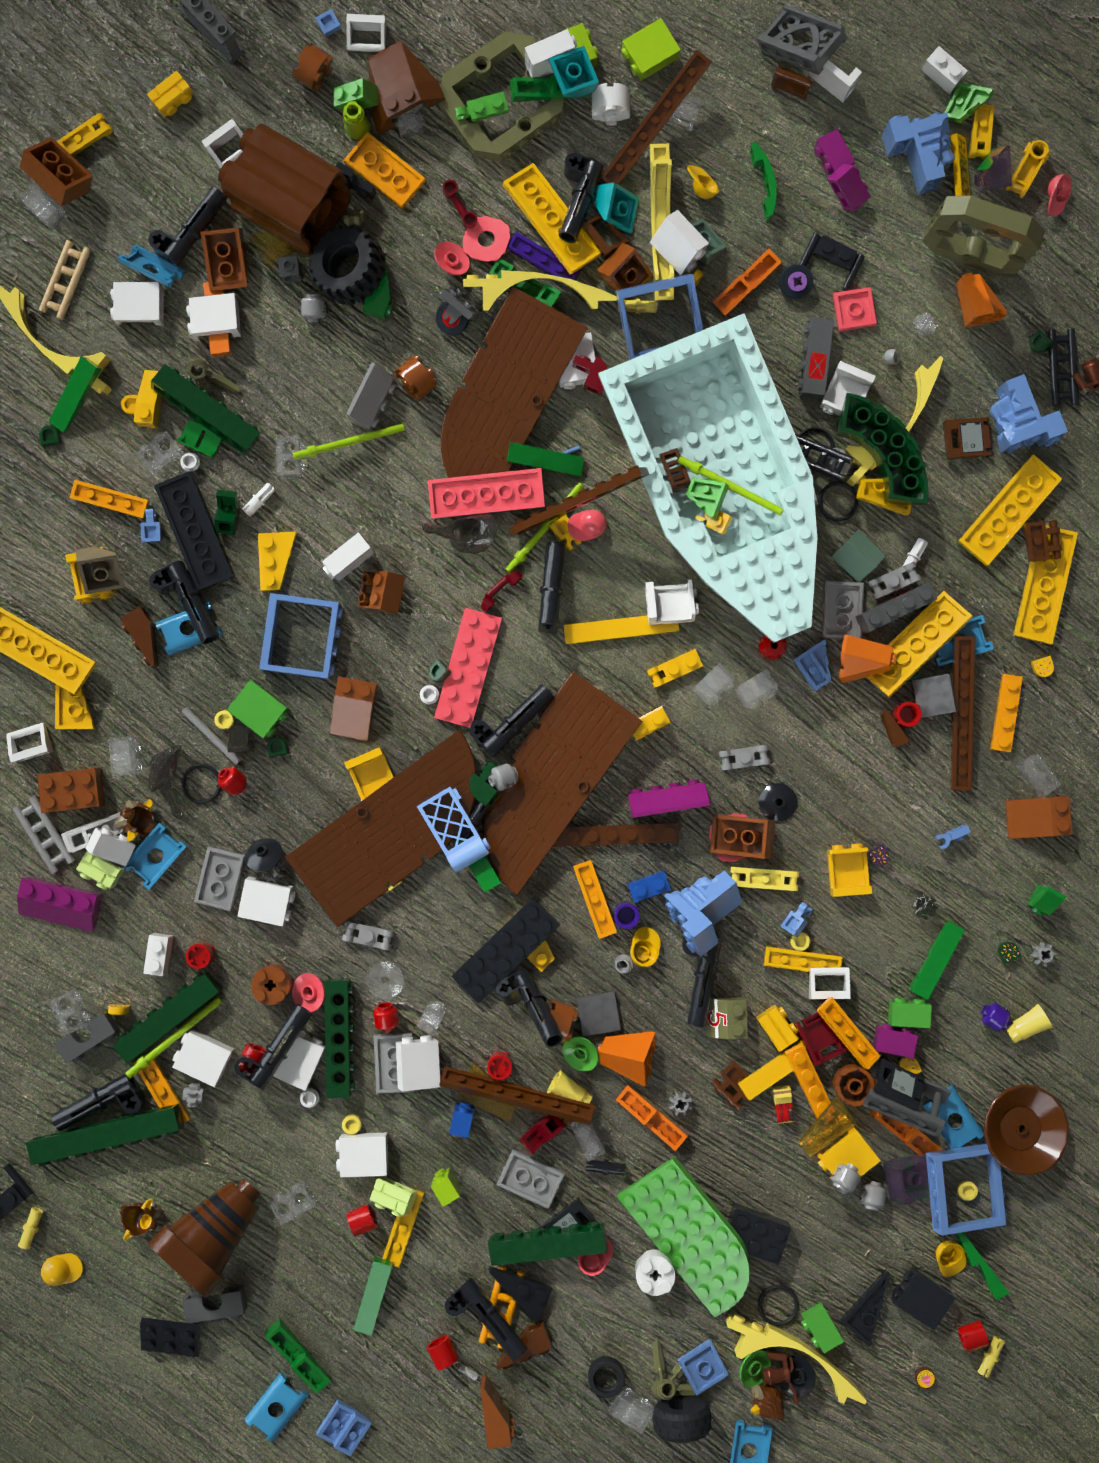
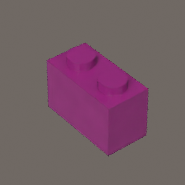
(833, 152)
(849, 187)
(895, 1041)

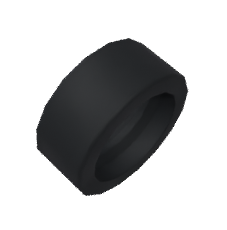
(605, 1392)

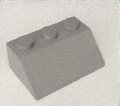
(371, 398)

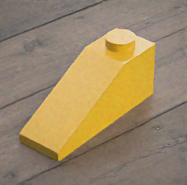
(147, 403)

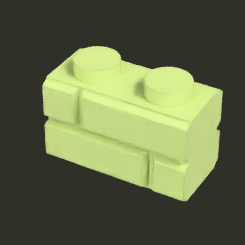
(101, 870)
(393, 1196)

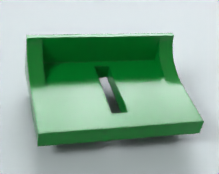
(191, 436)

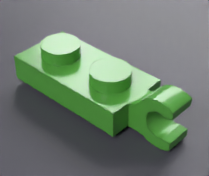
(483, 108)

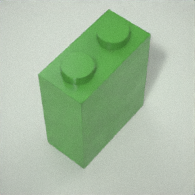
(258, 709)

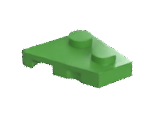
(966, 101)
(707, 495)

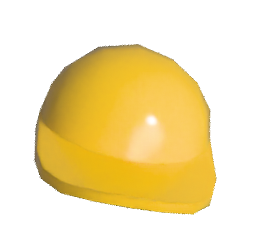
(703, 184)
(645, 947)
(950, 1258)
(61, 1269)

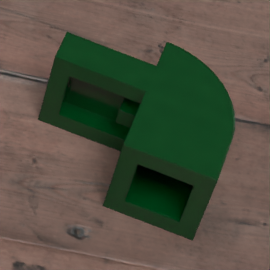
(228, 512)
(481, 787)

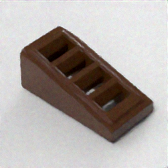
(677, 482)
(893, 730)

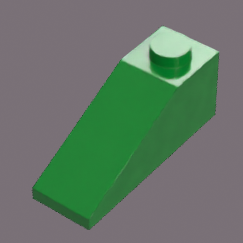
(380, 303)

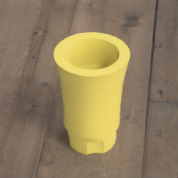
(1029, 1024)
(566, 1087)

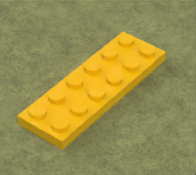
(546, 214)
(1009, 510)
(1045, 592)
(921, 641)
(43, 653)

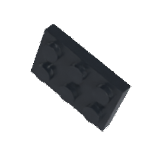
(170, 1337)

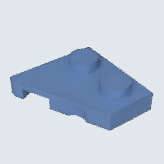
(814, 666)

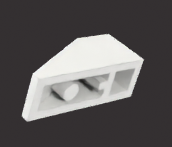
(80, 836)

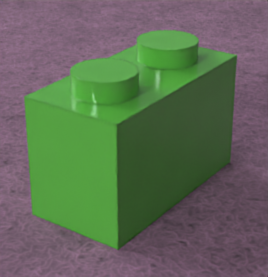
(360, 91)
(909, 1013)
(822, 1327)

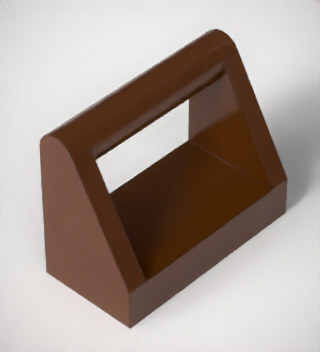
(791, 82)
(598, 240)

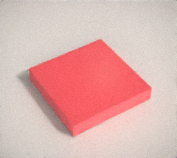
(854, 309)

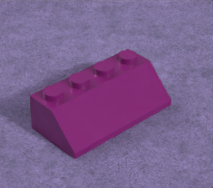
(668, 799)
(58, 903)

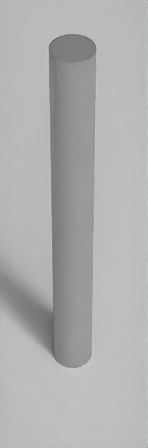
(210, 735)

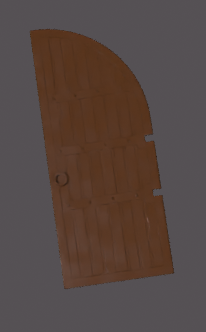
(507, 385)
(556, 775)
(386, 832)

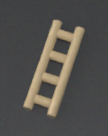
(59, 269)

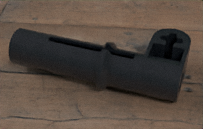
(586, 180)
(190, 231)
(180, 580)
(551, 587)
(496, 740)
(525, 991)
(699, 1013)
(264, 1070)
(117, 1090)
(487, 1315)

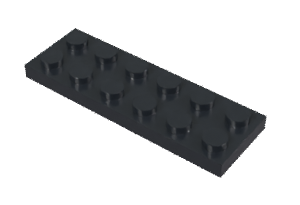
(194, 531)
(505, 950)

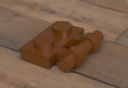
(1037, 541)
(733, 1075)

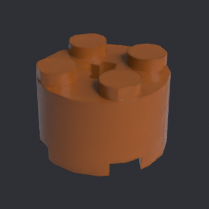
(312, 67)
(416, 378)
(260, 984)
(564, 1016)
(845, 1076)

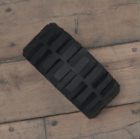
(331, 252)

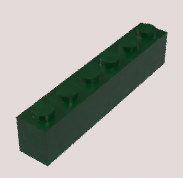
(205, 409)
(167, 1017)
(548, 1243)

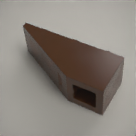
(142, 630)
(535, 1338)

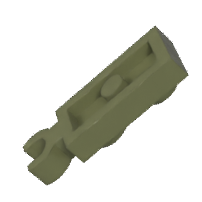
(354, 217)

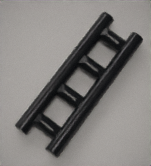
(1073, 394)
(825, 452)

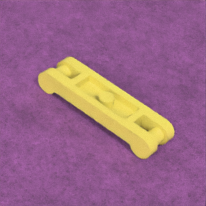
(765, 878)

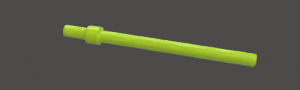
(312, 451)
(697, 468)
(520, 556)
(144, 1062)

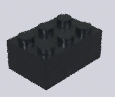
(760, 1232)

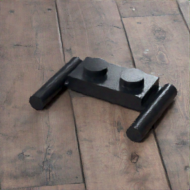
(836, 254)
(15, 1194)

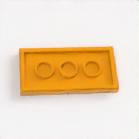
(384, 170)

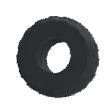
(682, 1419)

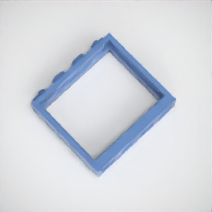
(652, 287)
(270, 632)
(938, 1197)

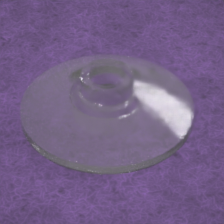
(382, 990)

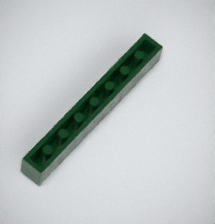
(105, 1134)

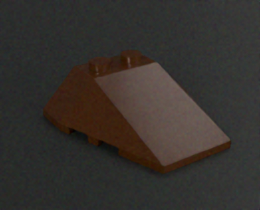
(401, 85)

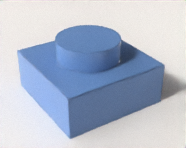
(328, 23)

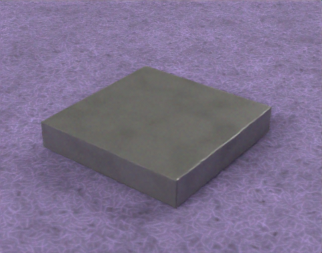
(935, 695)
(598, 1013)

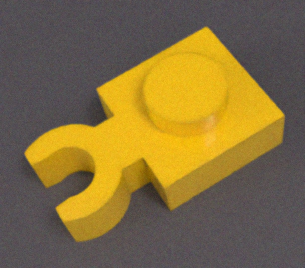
(721, 523)
(560, 529)

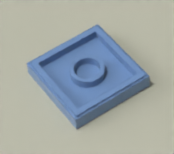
(703, 1367)

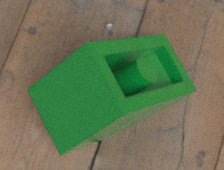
(1045, 900)

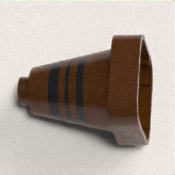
(207, 1235)

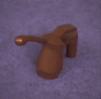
(1091, 371)
(776, 1375)

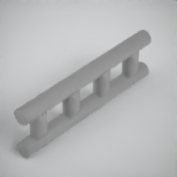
(55, 836)

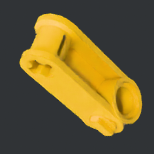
(1029, 167)

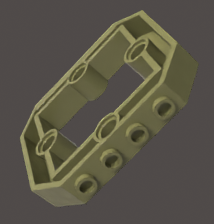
(471, 133)
(994, 222)

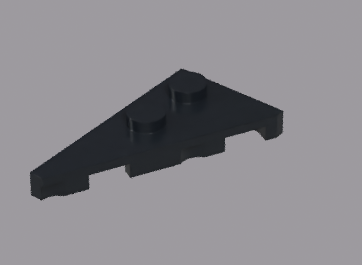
(526, 1292)
(864, 1313)

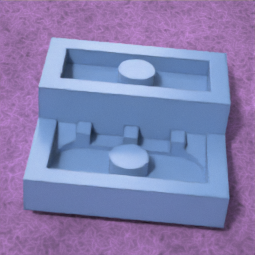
(344, 1427)

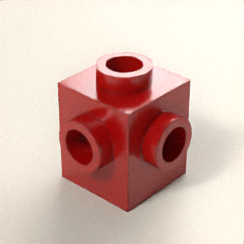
(768, 652)

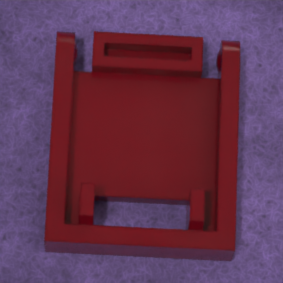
(816, 1036)

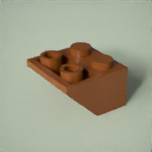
(381, 591)

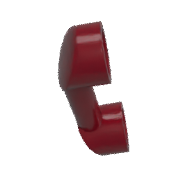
(450, 189)
(488, 602)

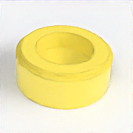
(224, 720)
(801, 942)
(351, 1124)
(967, 1190)

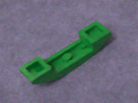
(760, 159)
(539, 291)

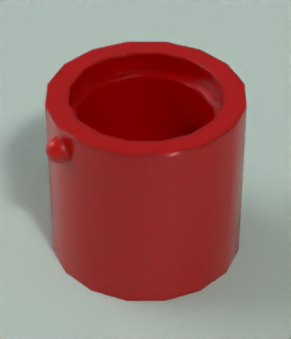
(907, 714)
(200, 955)
(254, 1051)
(499, 1065)
(362, 1220)
(973, 1336)
(442, 1352)

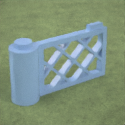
(469, 850)

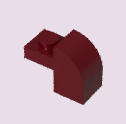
(593, 381)
(541, 1131)

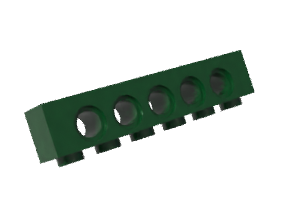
(334, 1087)

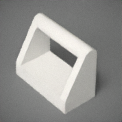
(366, 23)
(219, 138)
(45, 748)
(845, 994)

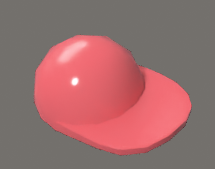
(1059, 193)
(587, 525)
(596, 1263)

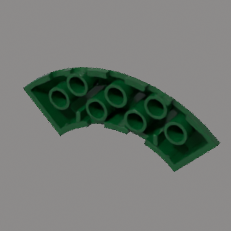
(890, 447)

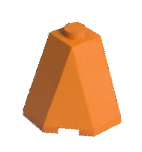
(978, 301)
(864, 658)
(629, 1055)

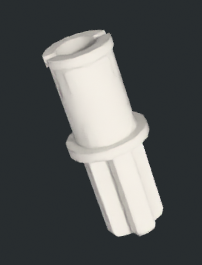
(258, 499)
(916, 552)

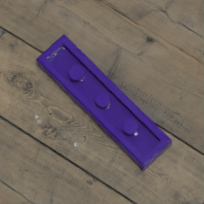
(539, 257)

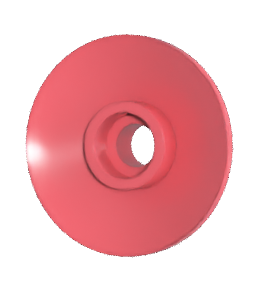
(451, 258)
(302, 991)

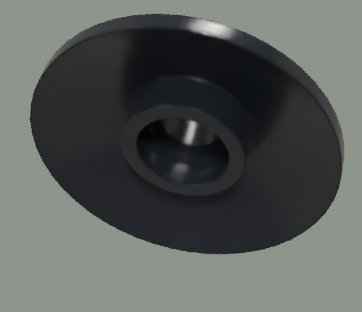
(768, 799)
(268, 859)
(802, 1385)

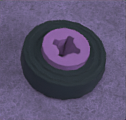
(791, 287)

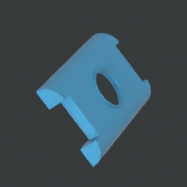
(142, 258)
(972, 628)
(174, 637)
(140, 860)
(969, 1128)
(280, 1393)
(758, 1436)

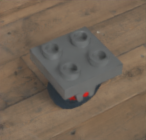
(457, 311)

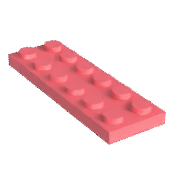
(486, 493)
(468, 667)

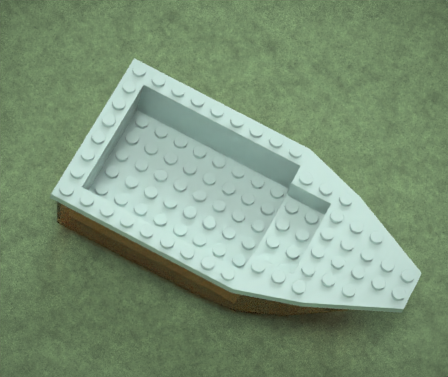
(723, 410)

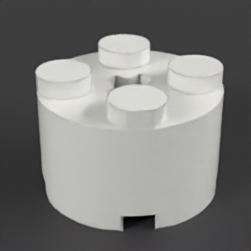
(611, 103)
(664, 1278)

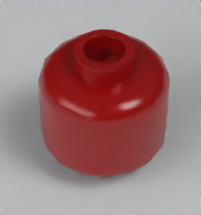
(232, 780)
(386, 1017)

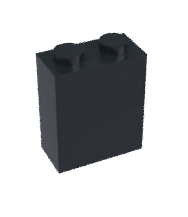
(922, 1298)

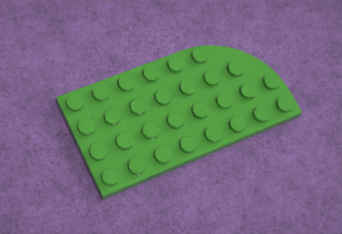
(690, 1234)

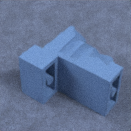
(925, 147)
(1020, 420)
(701, 908)

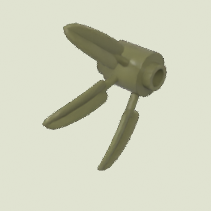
(216, 378)
(669, 1386)

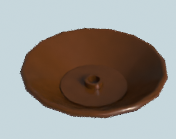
(1043, 1132)

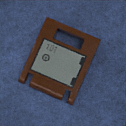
(972, 438)

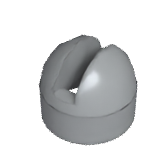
(892, 356)

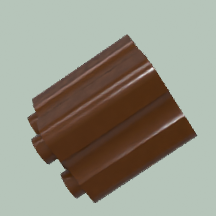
(284, 188)

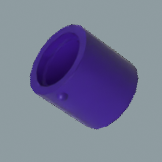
(626, 915)

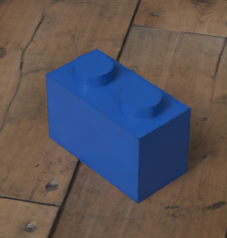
(648, 886)
(462, 1119)

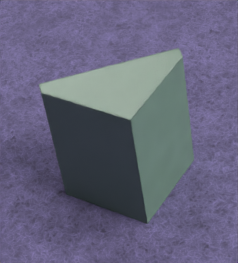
(715, 244)
(858, 556)

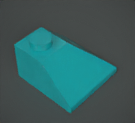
(574, 72)
(617, 206)

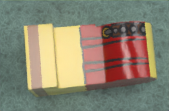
(783, 1103)

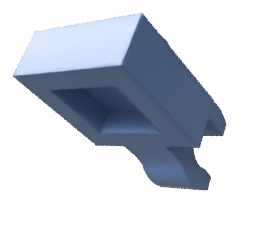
(151, 530)
(955, 834)
(796, 921)

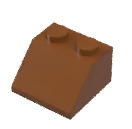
(625, 269)

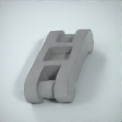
(894, 580)
(744, 757)
(368, 935)

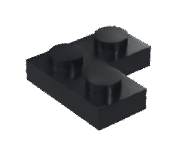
(352, 182)

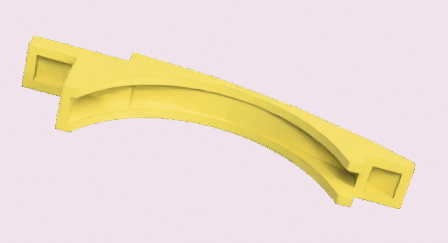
(660, 208)
(493, 286)
(15, 305)
(925, 381)
(754, 1338)

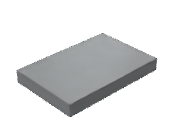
(840, 607)
(219, 878)
(386, 1062)
(530, 1178)

